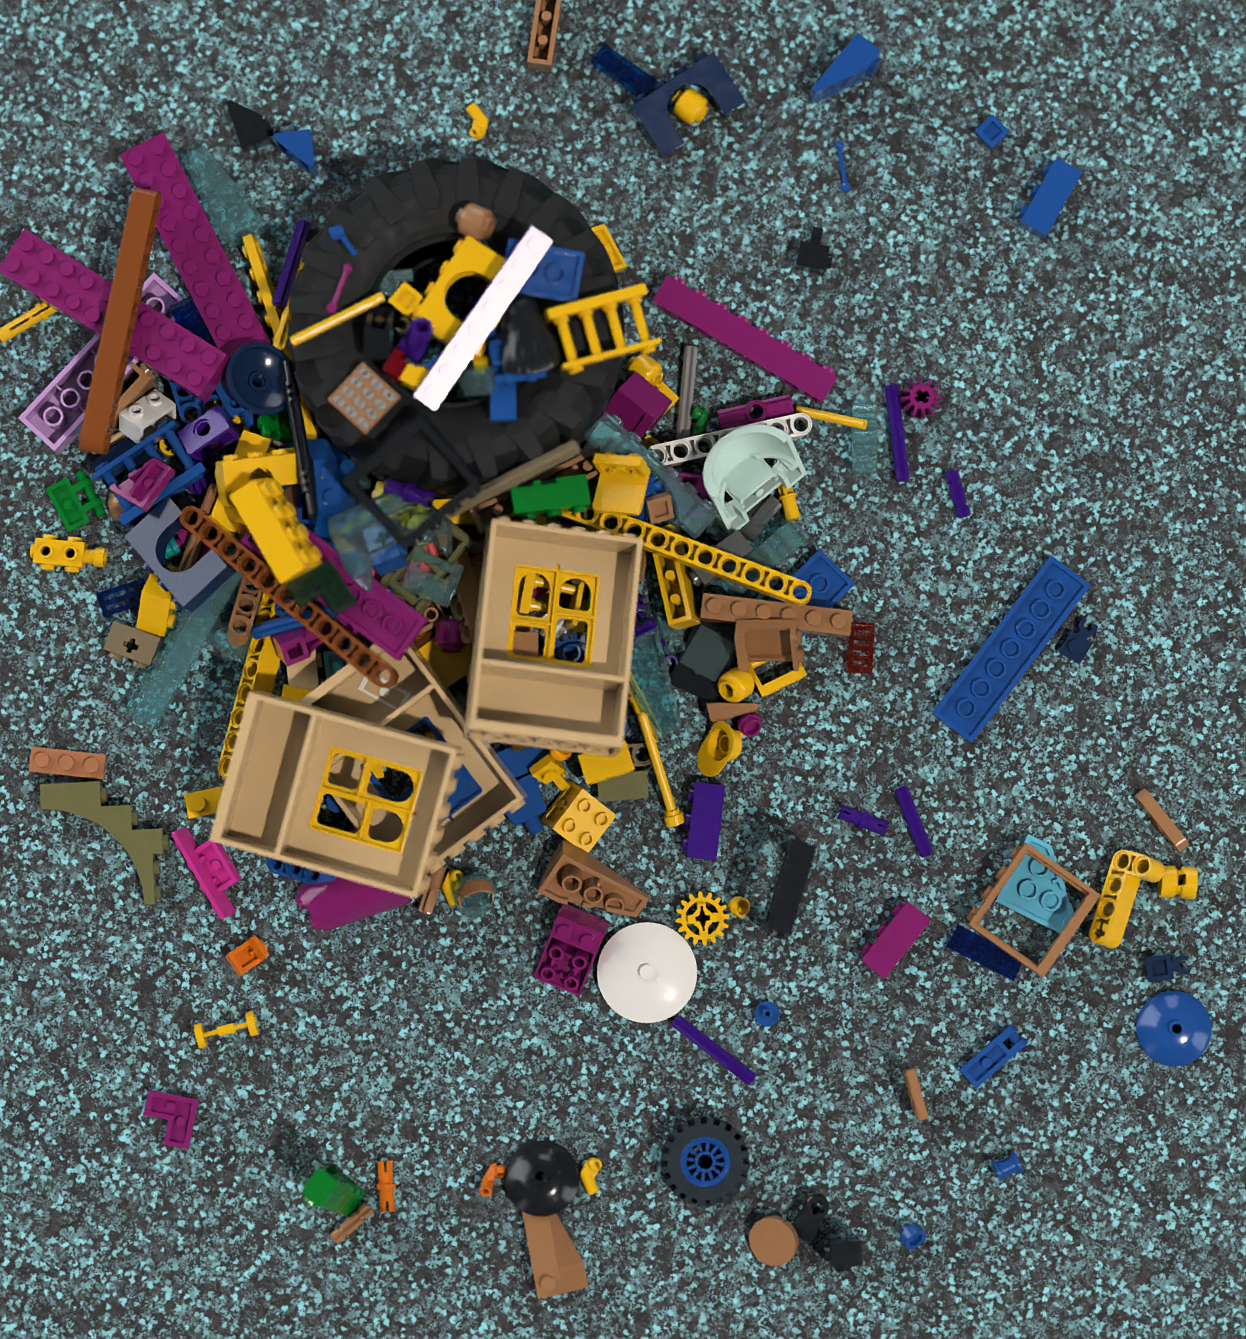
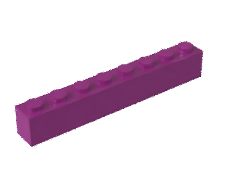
(744, 340)

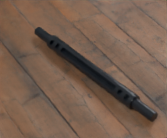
(299, 436)

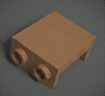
(139, 388)
(768, 642)

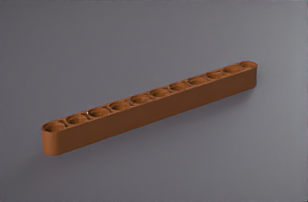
(120, 321)
(278, 591)

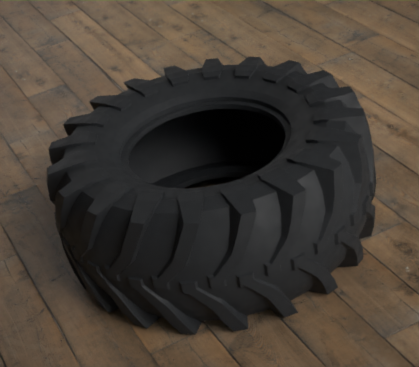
(409, 223)

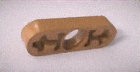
(1161, 820)

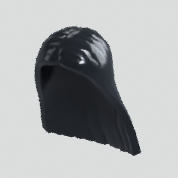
(527, 339)

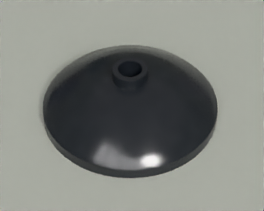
(544, 1196)

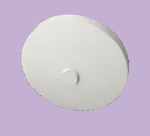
(647, 972)

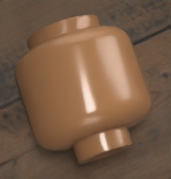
(475, 221)

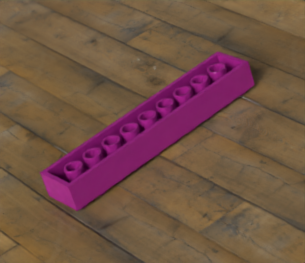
(195, 247)
(84, 299)

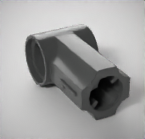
(759, 517)

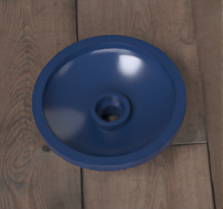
(261, 364)

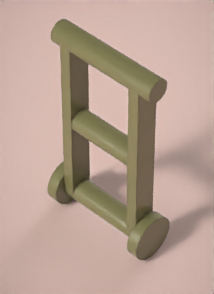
(420, 603)

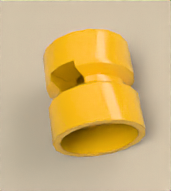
(1169, 887)

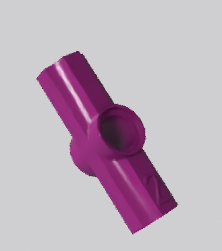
(770, 408)

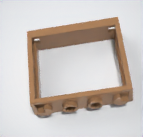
(1065, 934)

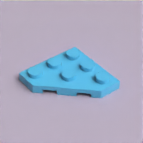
(1037, 891)

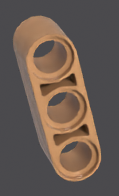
(243, 619)

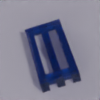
(106, 613)

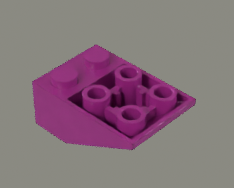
(571, 949)

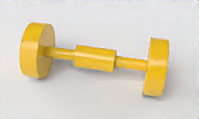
(226, 1029)

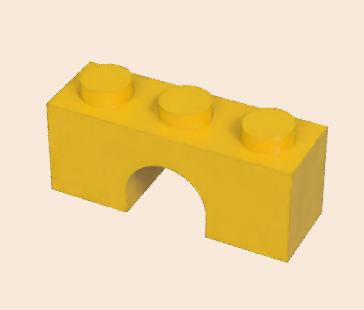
(235, 472)

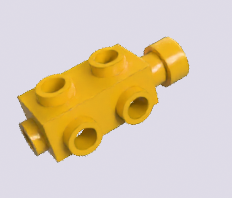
(59, 550)

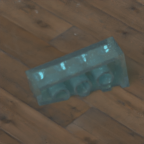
(225, 203)
(652, 684)

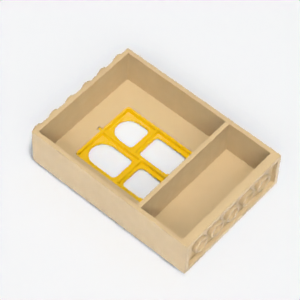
(544, 698)
(283, 774)

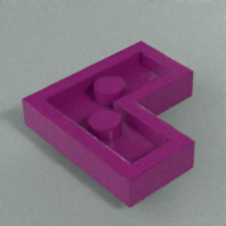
(179, 1112)

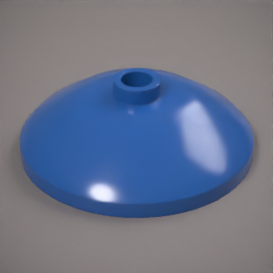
(1156, 1023)

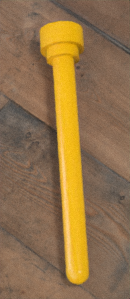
(673, 815)

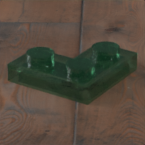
(323, 582)

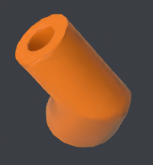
(488, 1180)

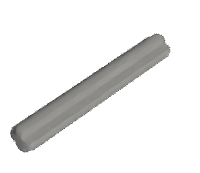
(686, 392)

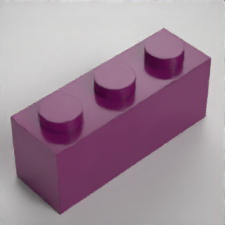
(894, 939)

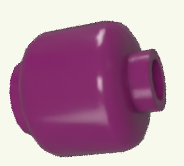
(448, 635)

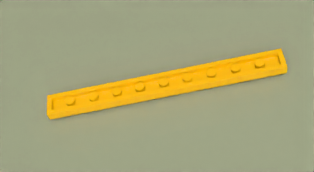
(261, 275)

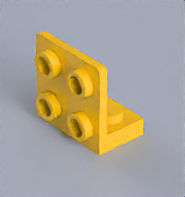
(578, 817)

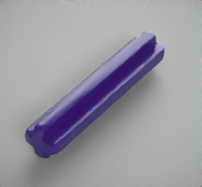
(914, 821)

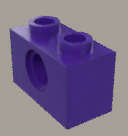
(220, 434)

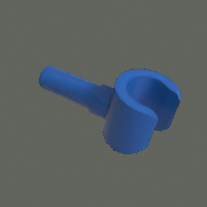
(337, 232)

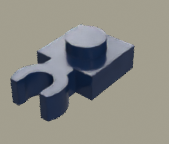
(1076, 644)
(1162, 968)

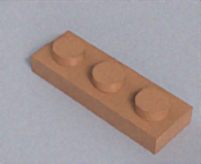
(67, 763)

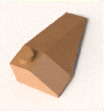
(553, 1256)

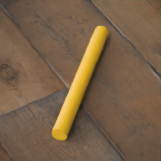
(337, 319)

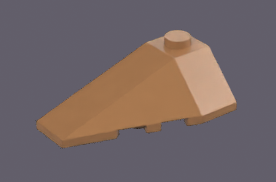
(584, 880)

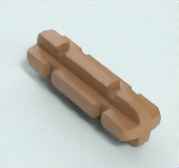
(351, 1223)

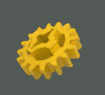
(714, 917)

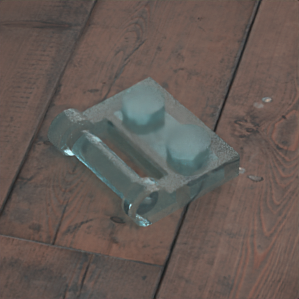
(429, 585)

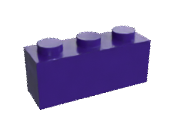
(704, 821)

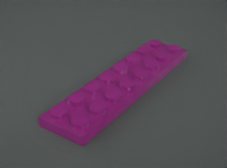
(378, 613)

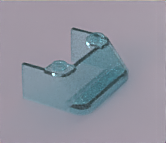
(360, 534)

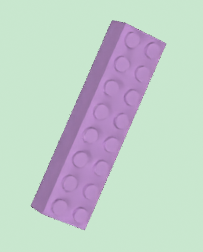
(60, 409)

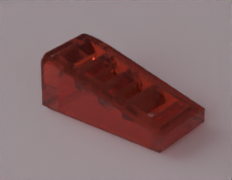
(861, 626)

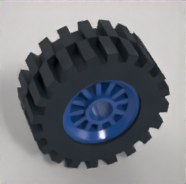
(707, 1131)

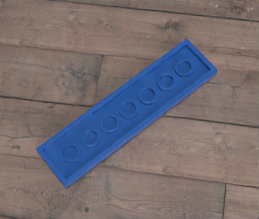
(1011, 649)

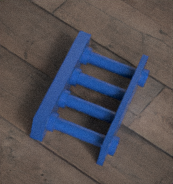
(193, 470)

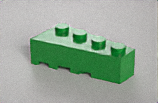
(332, 1191)

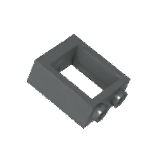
(733, 544)

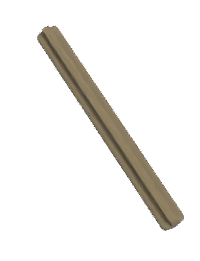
(520, 475)

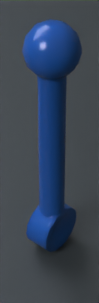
(845, 186)

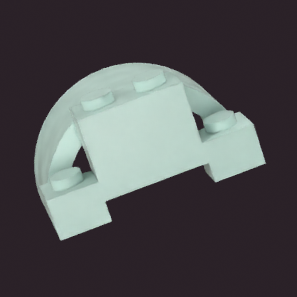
(741, 475)

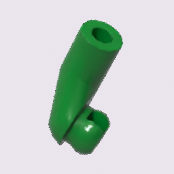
(701, 422)

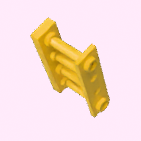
(608, 303)
(528, 604)

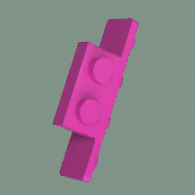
(212, 869)

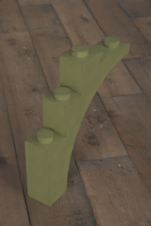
(141, 845)

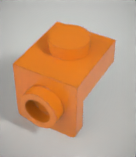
(247, 955)

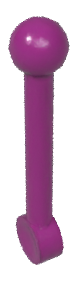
(332, 308)

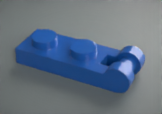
(992, 1057)

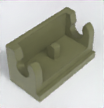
(625, 787)

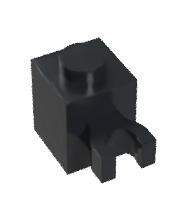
(813, 256)

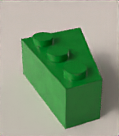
(551, 497)

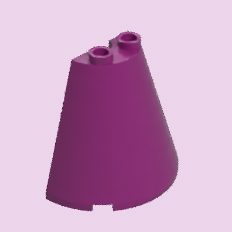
(345, 900)

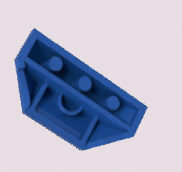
(332, 493)

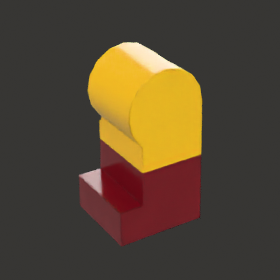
(402, 371)

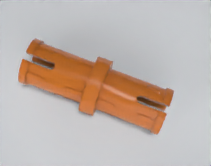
(386, 1186)

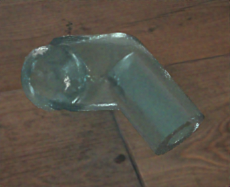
(393, 280)

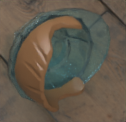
(474, 895)

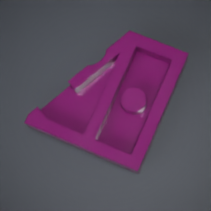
(144, 484)

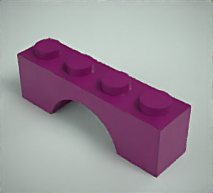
(299, 643)

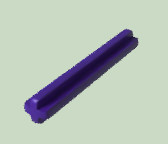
(291, 264)
(897, 433)
(713, 1050)

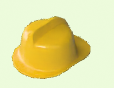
(718, 748)

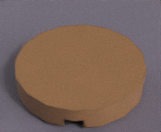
(773, 1240)

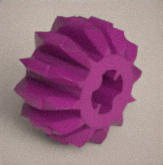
(921, 389)

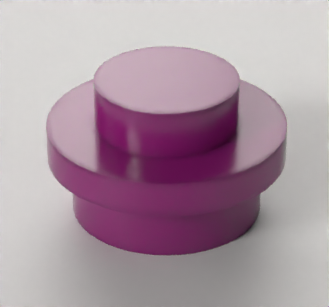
(749, 724)

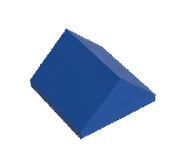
(298, 147)

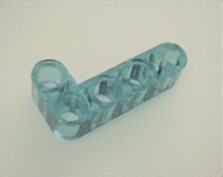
(770, 554)

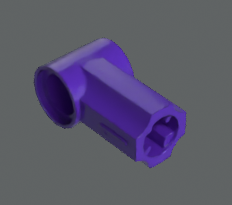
(416, 340)

